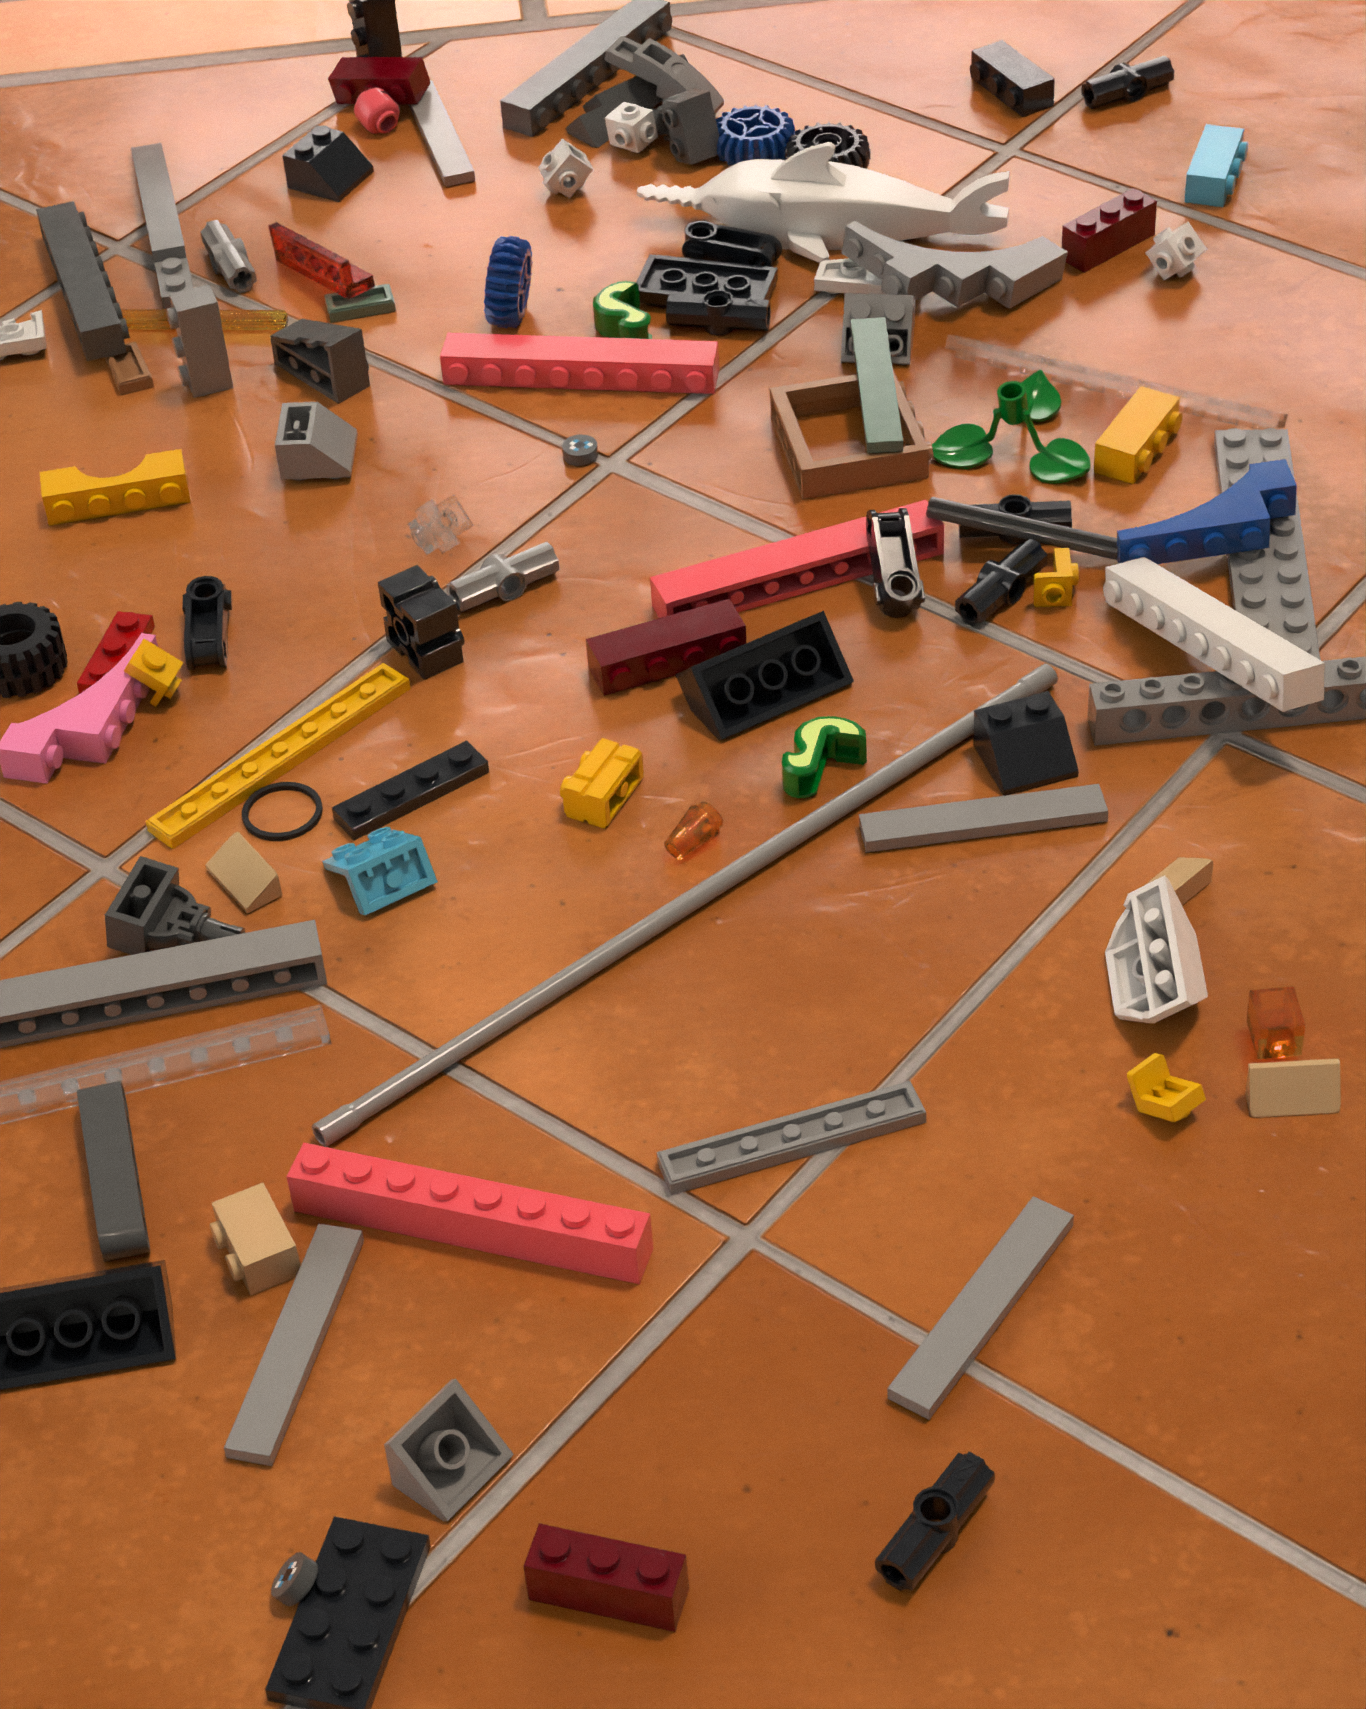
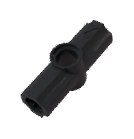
(1127, 82)
(718, 312)
(1050, 511)
(1001, 582)
(921, 1540)

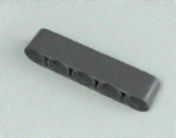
(113, 1171)

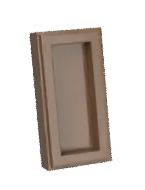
(130, 370)

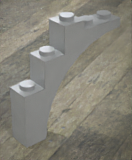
(956, 276)

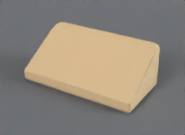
(244, 874)
(1188, 876)
(1293, 1088)

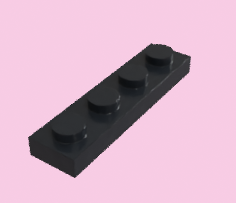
(410, 790)

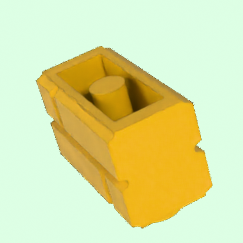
(602, 782)

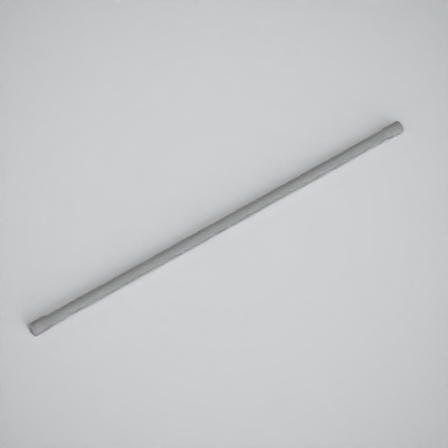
(351, 1115)

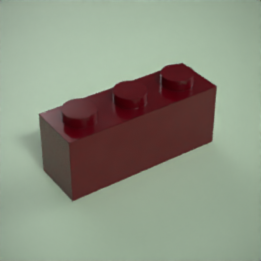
(400, 77)
(1109, 229)
(606, 1577)

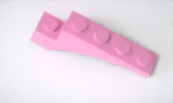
(78, 729)

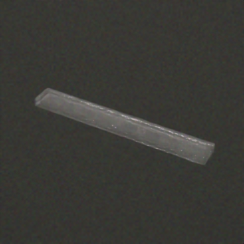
(166, 1062)

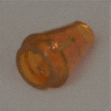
(694, 829)

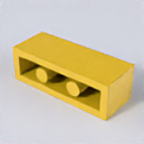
(1137, 435)

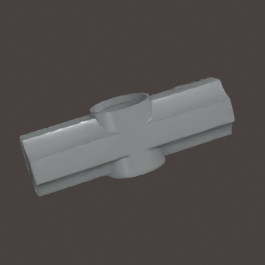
(228, 256)
(504, 576)

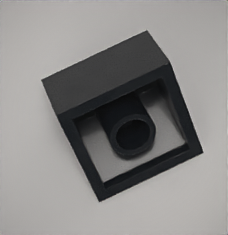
(325, 164)
(1024, 743)

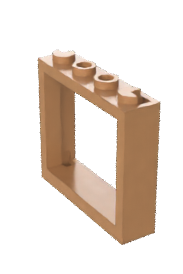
(851, 471)

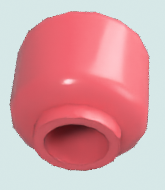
(377, 111)

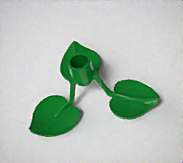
(1028, 401)

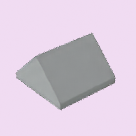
(445, 1452)

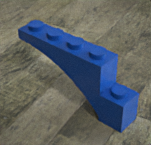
(1225, 525)

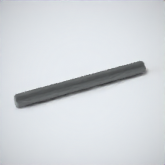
(1022, 527)

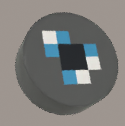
(580, 450)
(294, 1579)

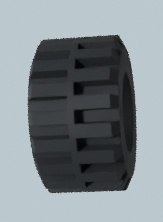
(29, 649)

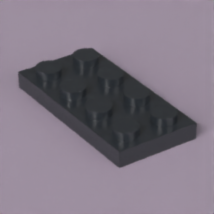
(696, 277)
(349, 1617)

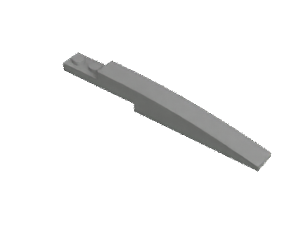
(162, 221)

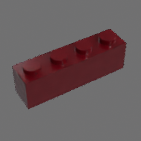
(663, 646)

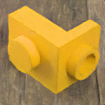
(1056, 586)
(155, 669)
(1160, 1093)

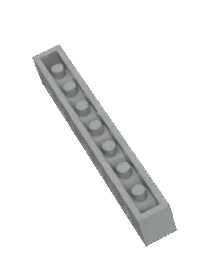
(1213, 705)

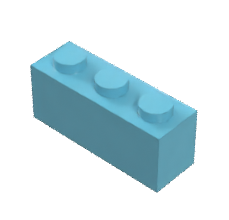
(1215, 165)

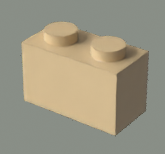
(255, 1238)

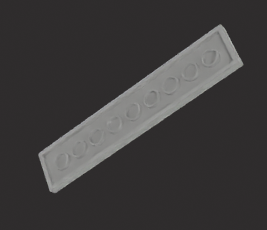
(1272, 581)

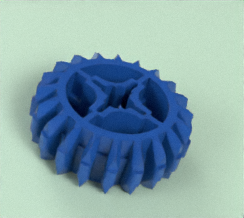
(753, 134)
(508, 281)

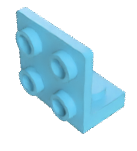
(383, 868)

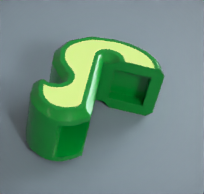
(618, 312)
(815, 743)

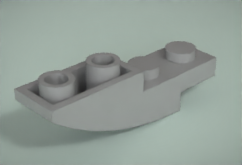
(661, 67)

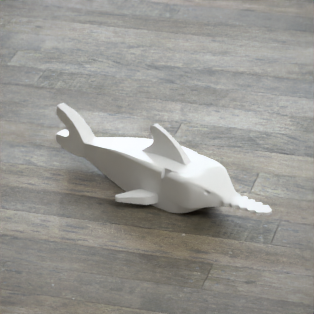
(812, 201)

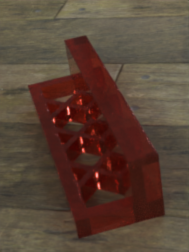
(318, 263)

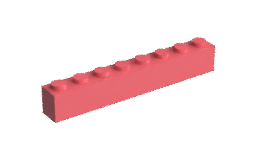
(580, 363)
(786, 566)
(471, 1212)

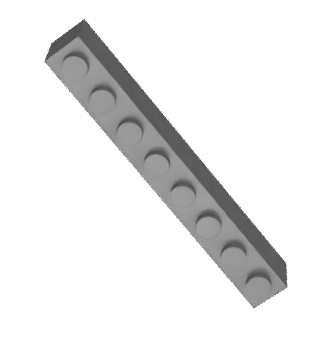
(160, 983)

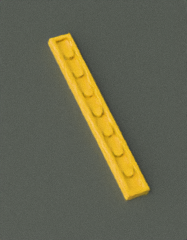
(277, 756)

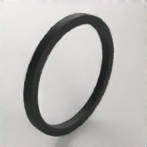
(284, 835)

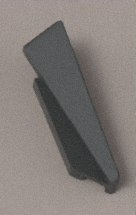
(592, 126)

